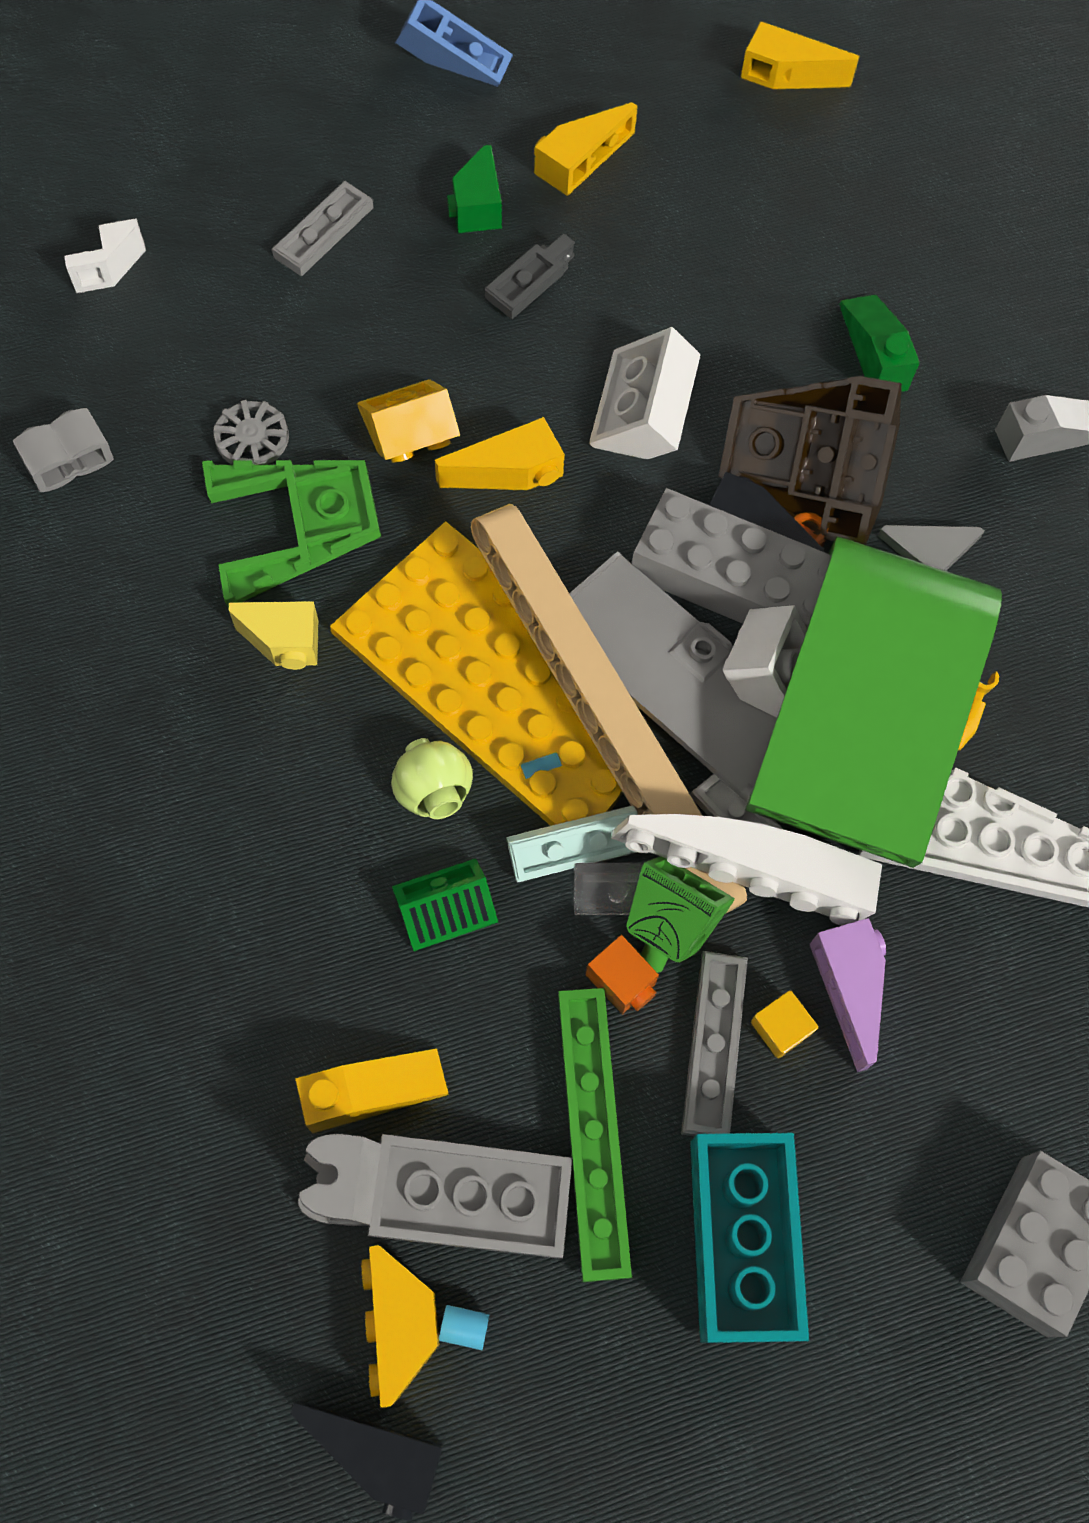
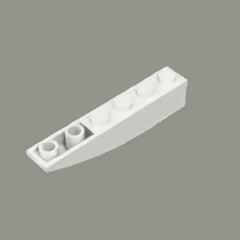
(763, 859)

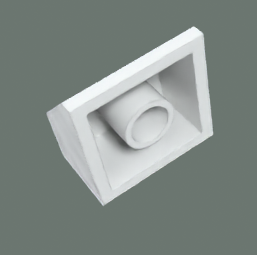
(765, 656)

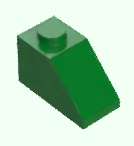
(476, 194)

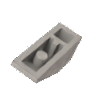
(1043, 426)

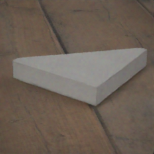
(931, 544)

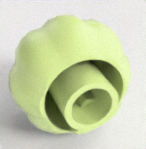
(432, 778)

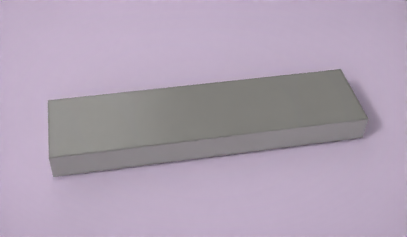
(714, 1045)

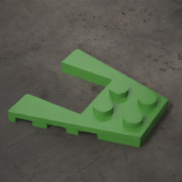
(329, 509)

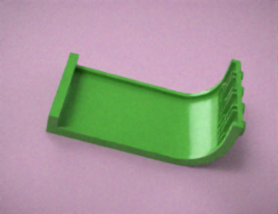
(877, 702)

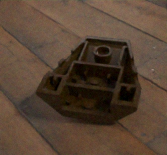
(819, 449)

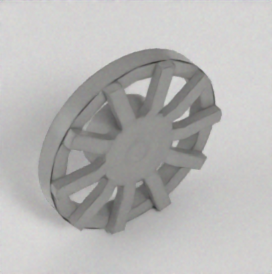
(251, 432)

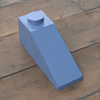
(452, 44)

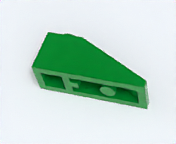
(880, 340)

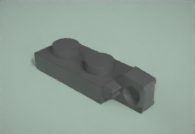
(530, 276)

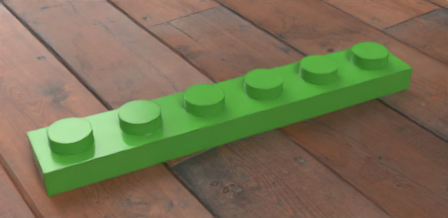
(594, 1136)

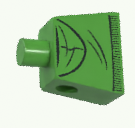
(674, 912)

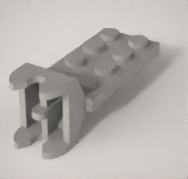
(440, 1192)

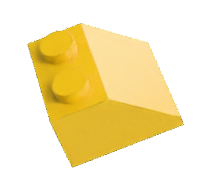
(409, 420)

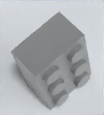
(1037, 1247)

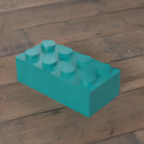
(748, 1238)

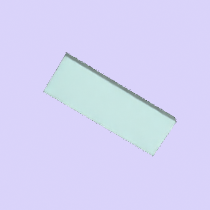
(567, 843)

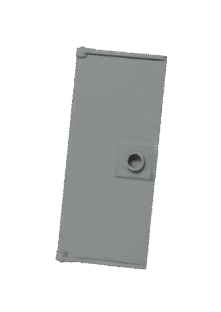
(675, 671)

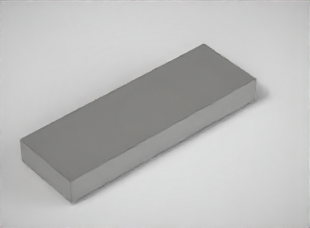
(322, 228)

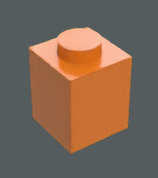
(623, 976)

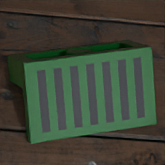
(445, 904)

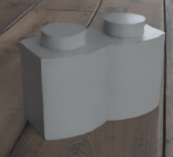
(63, 449)

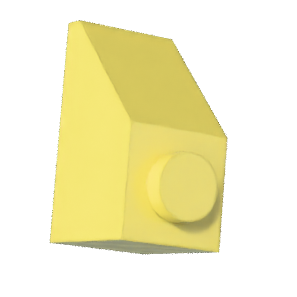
(279, 630)

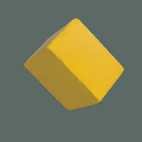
(784, 1024)

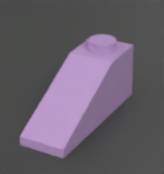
(853, 975)

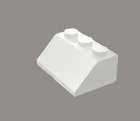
(646, 396)

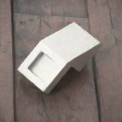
(105, 267)

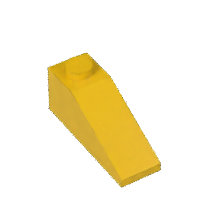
(582, 146)
(507, 461)
(369, 1088)

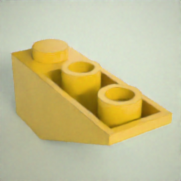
(795, 61)

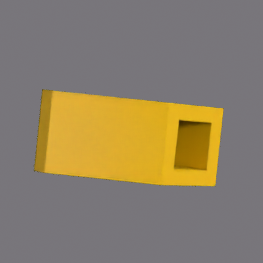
(400, 1324)

